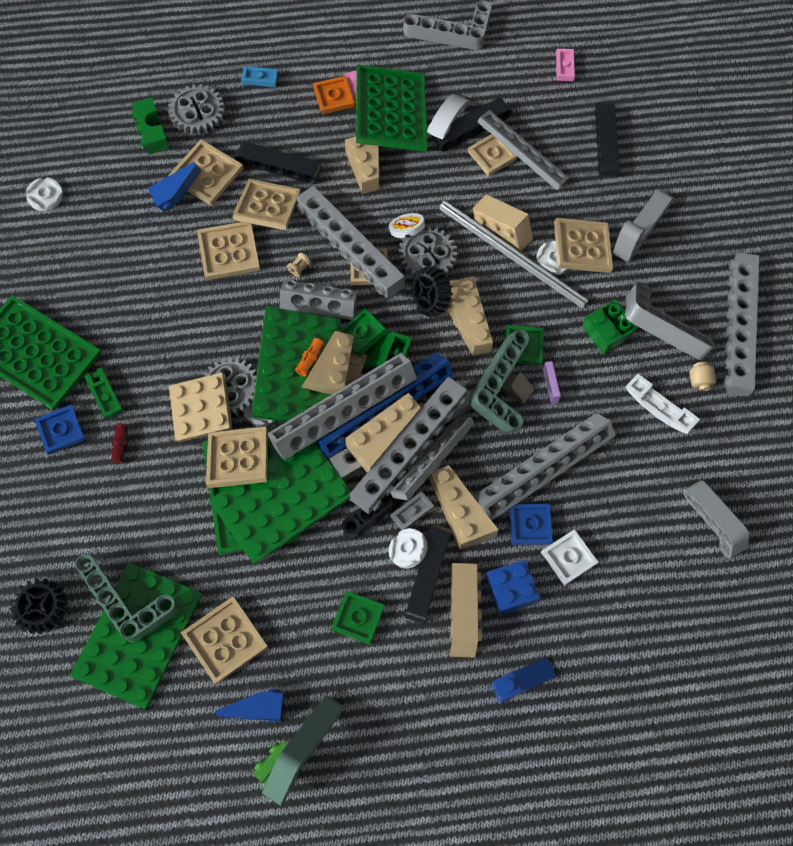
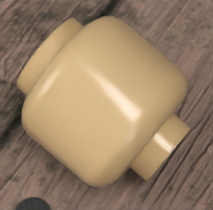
(702, 376)

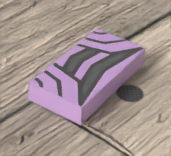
(551, 382)

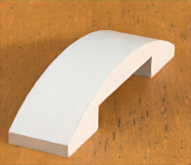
(446, 115)
(661, 407)

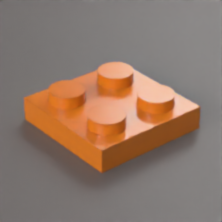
(333, 95)

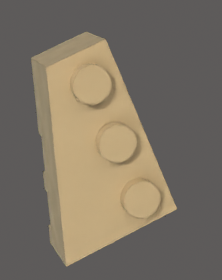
(364, 163)
(504, 221)
(332, 365)

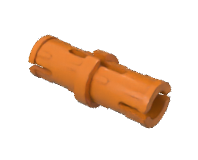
(309, 357)

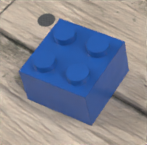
(512, 587)

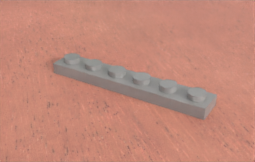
(523, 149)
(432, 458)

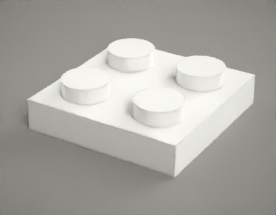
(569, 557)

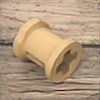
(299, 264)

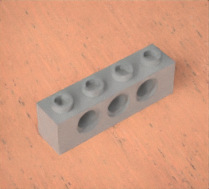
(318, 299)

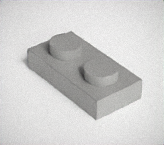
(412, 511)

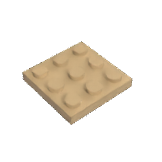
(216, 172)
(266, 204)
(583, 245)
(228, 250)
(200, 407)
(237, 457)
(224, 640)

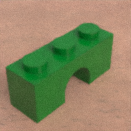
(153, 136)

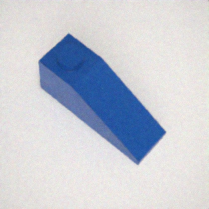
(173, 188)
(523, 680)
(260, 706)

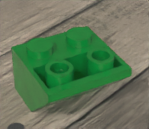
(608, 327)
(387, 348)

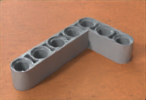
(451, 32)
(636, 232)
(663, 325)

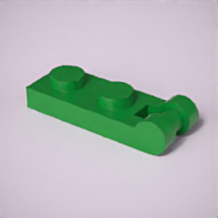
(103, 394)

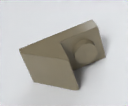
(517, 387)

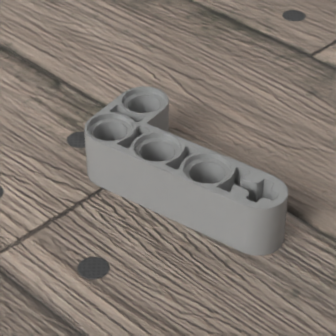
(732, 533)

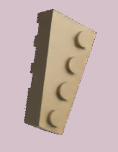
(469, 316)
(376, 436)
(463, 513)
(465, 610)

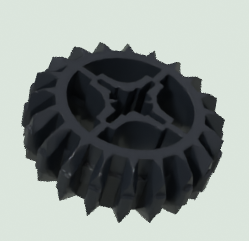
(432, 291)
(32, 611)

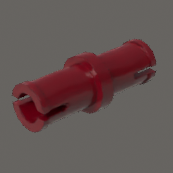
(119, 443)

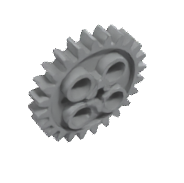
(184, 114)
(427, 252)
(245, 393)

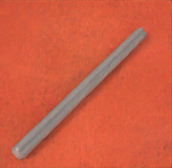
(514, 254)

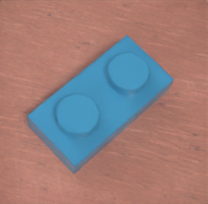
(259, 76)

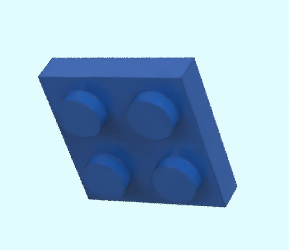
(59, 429)
(530, 524)

